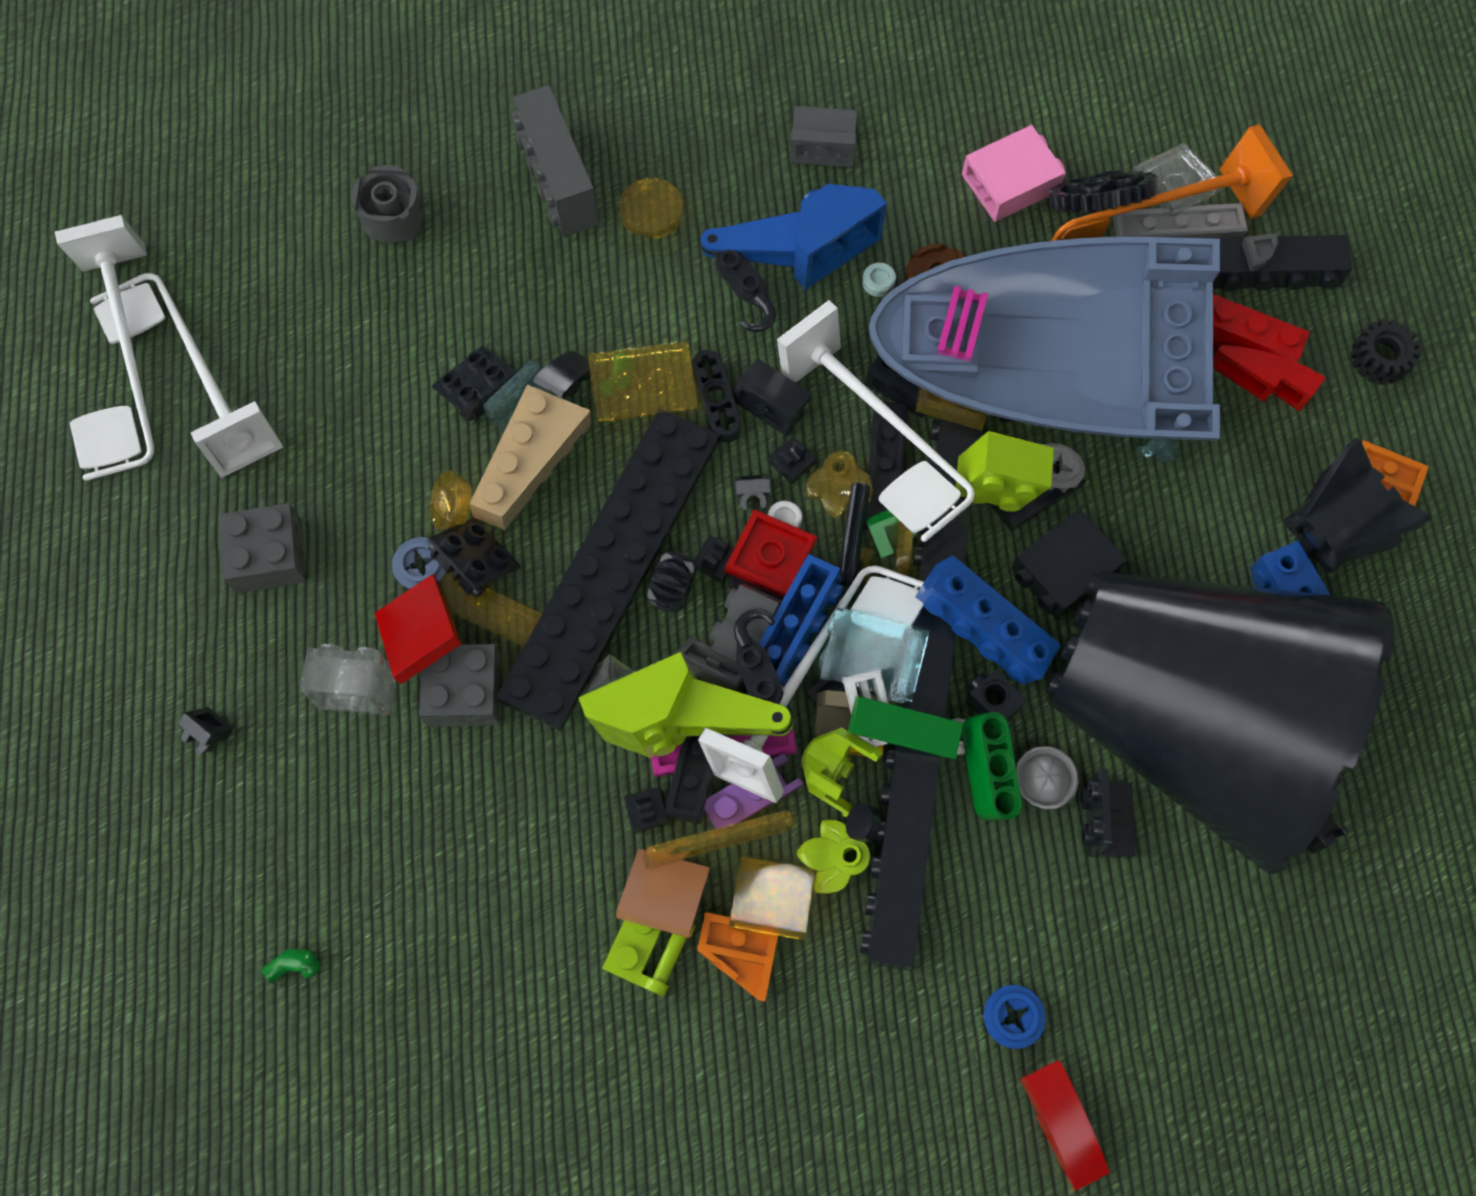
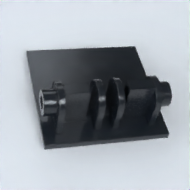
(474, 382)
(473, 556)

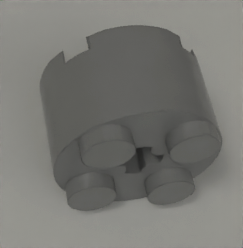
(388, 204)

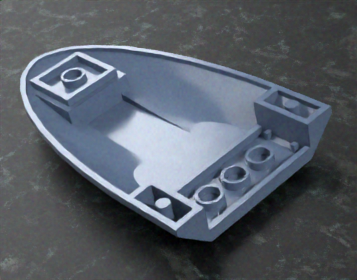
(1070, 335)

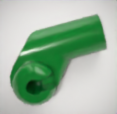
(292, 960)

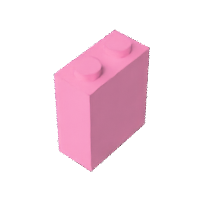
(1013, 172)

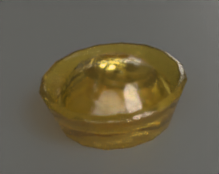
(450, 500)

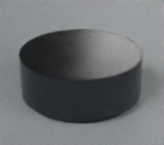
(863, 823)

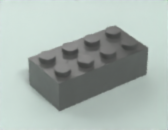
(554, 161)

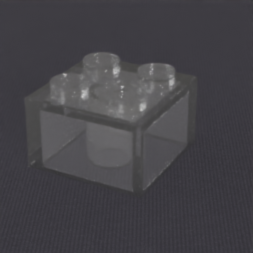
(348, 680)

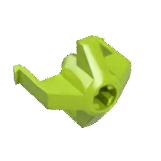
(828, 760)

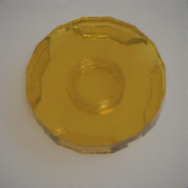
(651, 208)

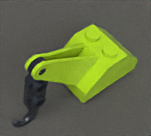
(666, 702)

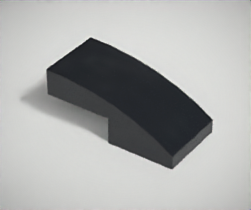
(564, 374)

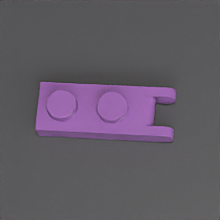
(737, 804)

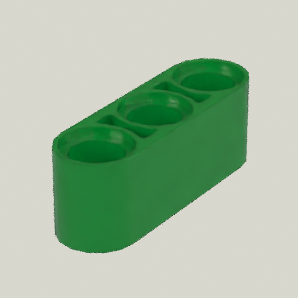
(989, 785)

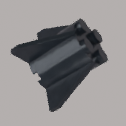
(1351, 512)

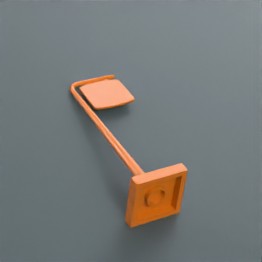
(1251, 170)

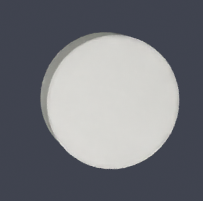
(786, 512)

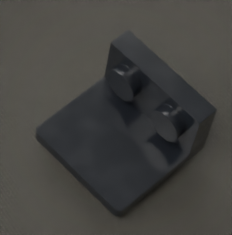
(1108, 817)

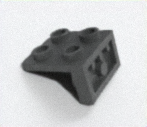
(823, 136)

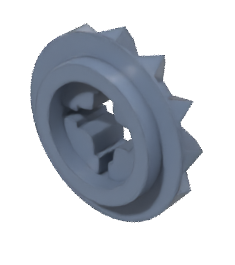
(405, 560)

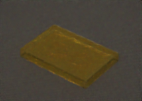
(642, 381)

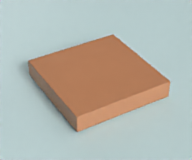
(663, 895)

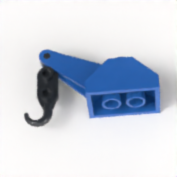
(816, 241)

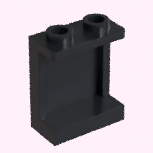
(1063, 562)

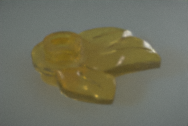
(836, 486)

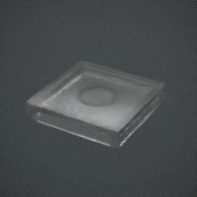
(1178, 169)

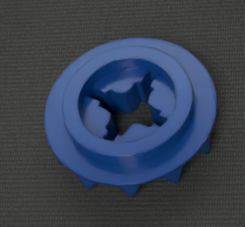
(1031, 1022)

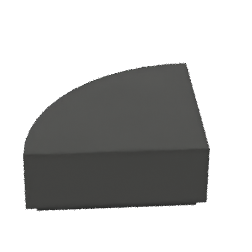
(1259, 249)

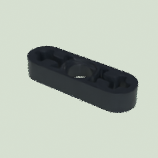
(719, 382)

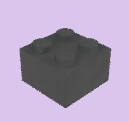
(262, 548)
(462, 688)

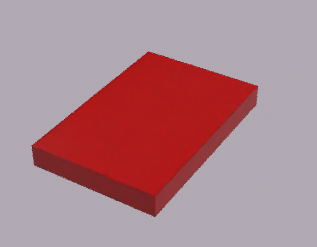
(417, 629)

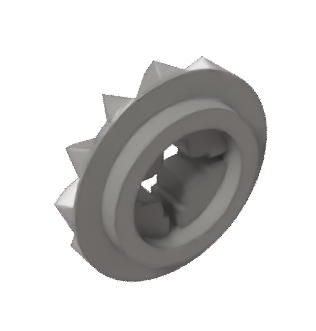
(1071, 467)

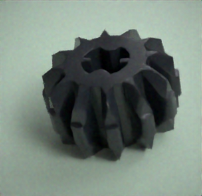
(672, 581)

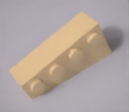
(529, 449)

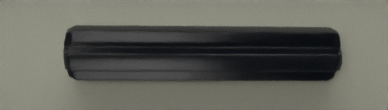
(853, 532)

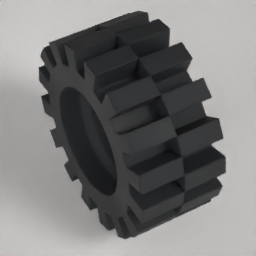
(1393, 337)

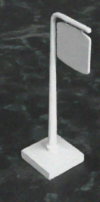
(110, 433)
(236, 436)
(919, 493)
(745, 762)

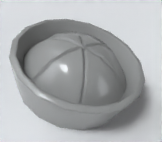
(1047, 777)

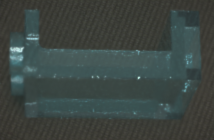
(869, 643)

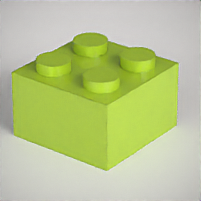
(1006, 470)

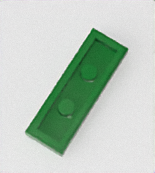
(905, 727)

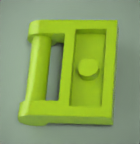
(632, 952)

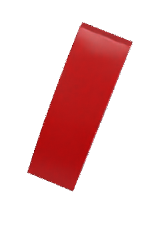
(1267, 373)
(1065, 1124)

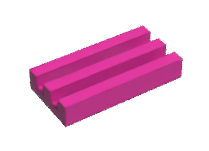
(969, 297)

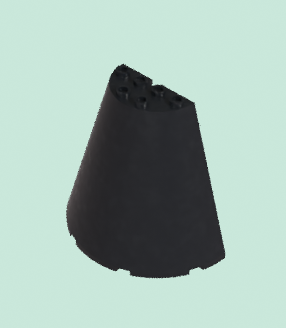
(1229, 698)

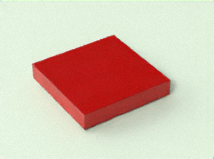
(770, 553)

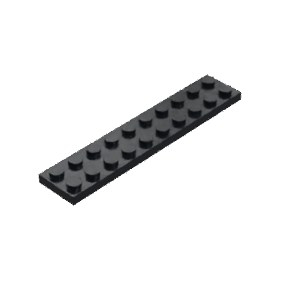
(608, 570)

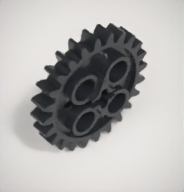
(1103, 191)

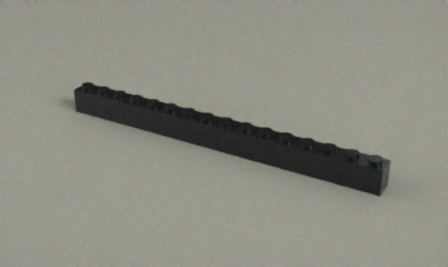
(914, 774)

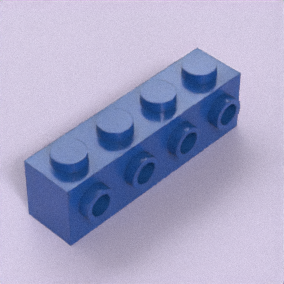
(1288, 570)
(801, 615)
(988, 621)

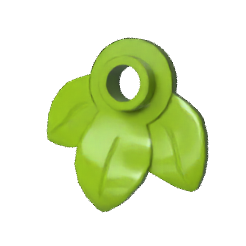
(828, 854)

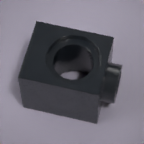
(1011, 698)

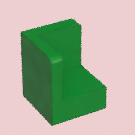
(884, 531)

